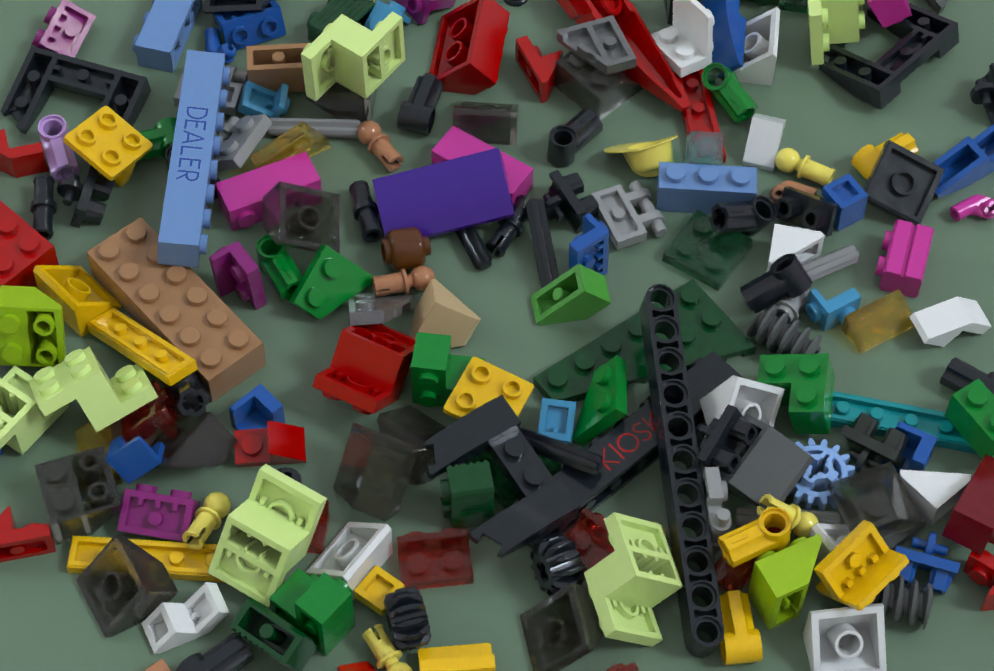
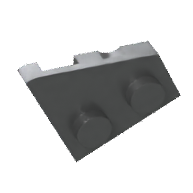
(599, 44)
(370, 310)

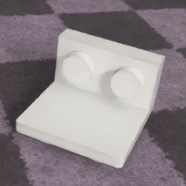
(688, 41)

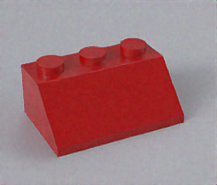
(470, 46)

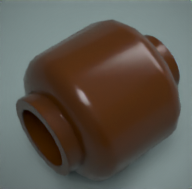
(405, 248)

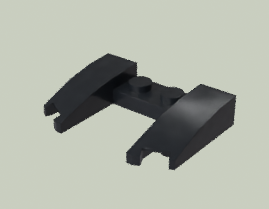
(46, 69)
(879, 82)
(544, 501)

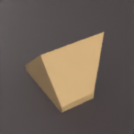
(443, 314)

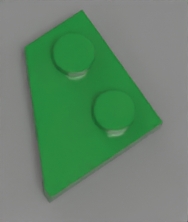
(328, 283)
(604, 400)

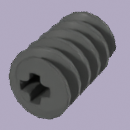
(780, 335)
(906, 600)

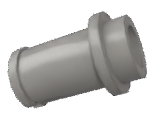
(792, 306)

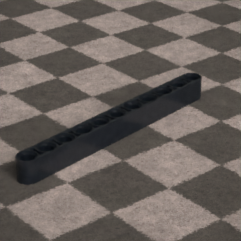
(678, 481)

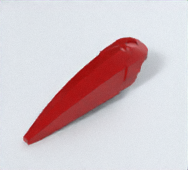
(651, 66)

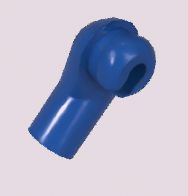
(212, 44)

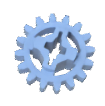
(814, 489)

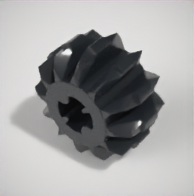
(557, 563)
(407, 619)

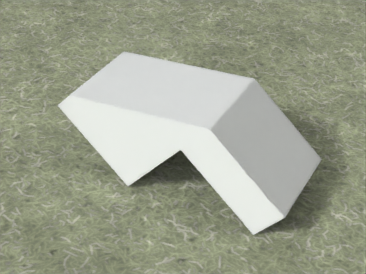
(947, 319)
(182, 622)

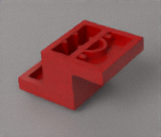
(367, 367)

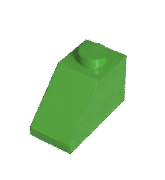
(571, 297)

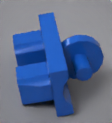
(940, 569)

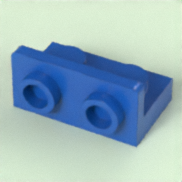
(251, 27)
(591, 247)

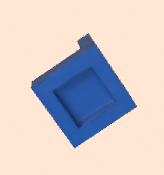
(851, 200)
(256, 409)
(918, 448)
(133, 458)

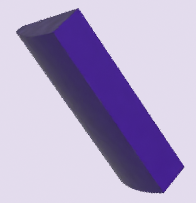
(446, 195)

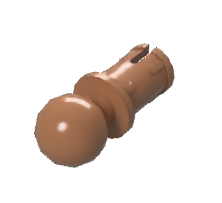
(379, 145)
(401, 281)

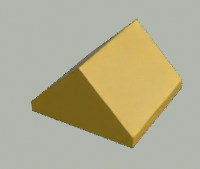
(77, 292)

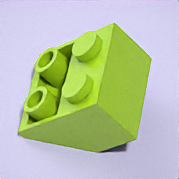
(30, 328)
(782, 580)

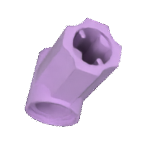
(59, 156)

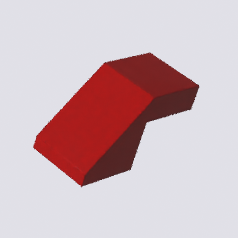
(21, 160)

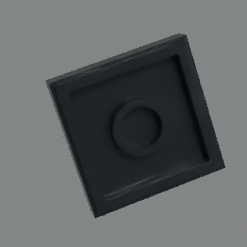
(902, 183)

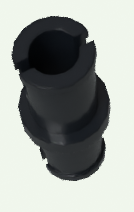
(43, 205)
(365, 211)
(509, 228)

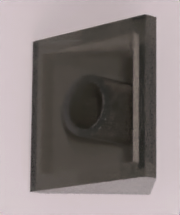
(487, 121)

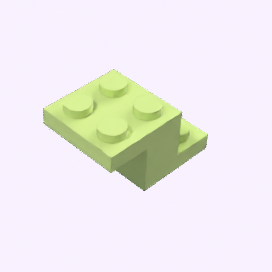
(833, 24)
(353, 56)
(85, 380)
(19, 414)
(267, 534)
(632, 580)

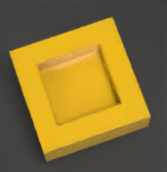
(375, 587)

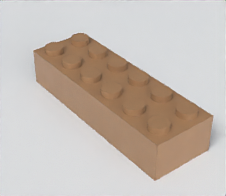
(177, 307)

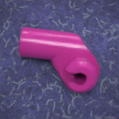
(975, 205)

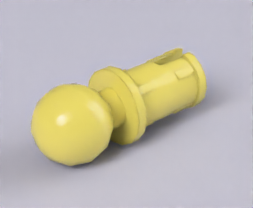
(789, 160)
(207, 519)
(801, 521)
(384, 650)

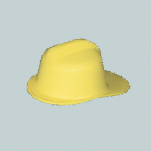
(645, 156)

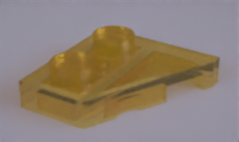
(293, 142)

